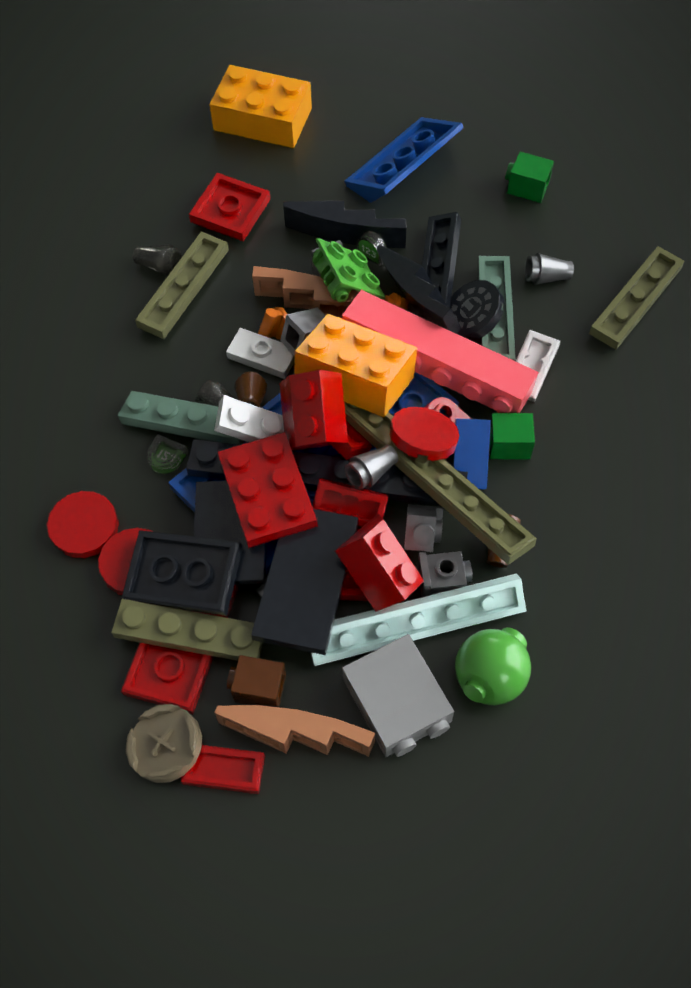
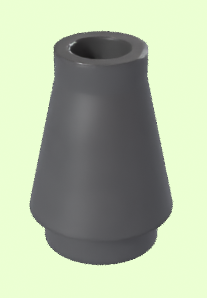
(547, 269)
(368, 467)

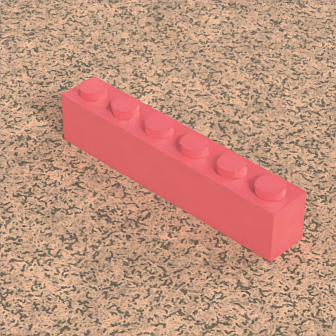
(449, 357)

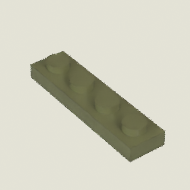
(182, 285)
(636, 297)
(185, 630)

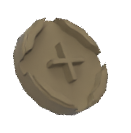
(164, 743)

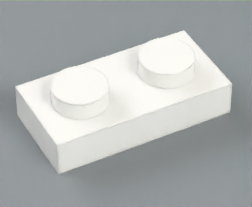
(246, 420)

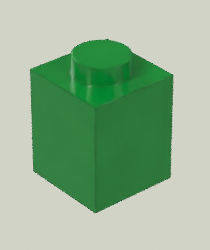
(529, 176)
(511, 436)

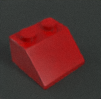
(313, 409)
(379, 564)

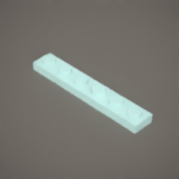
(424, 617)

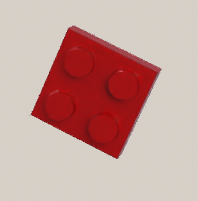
(230, 206)

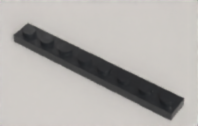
(396, 484)

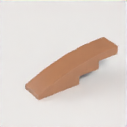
(298, 290)
(281, 726)

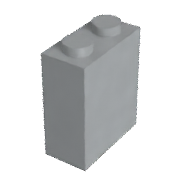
(398, 696)

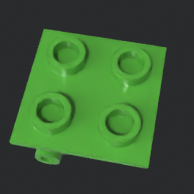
(344, 271)

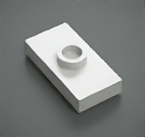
(261, 353)
(538, 355)

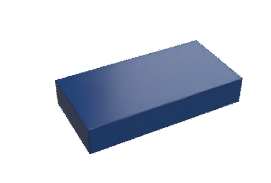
(473, 450)

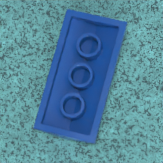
(401, 157)

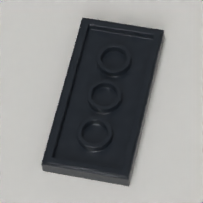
(305, 586)

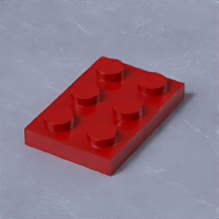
(267, 489)

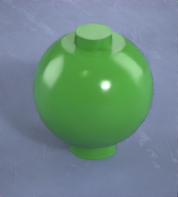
(493, 666)

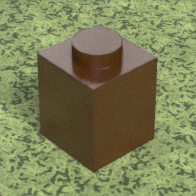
(257, 681)

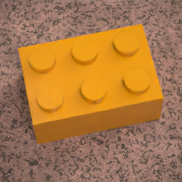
(261, 106)
(371, 364)

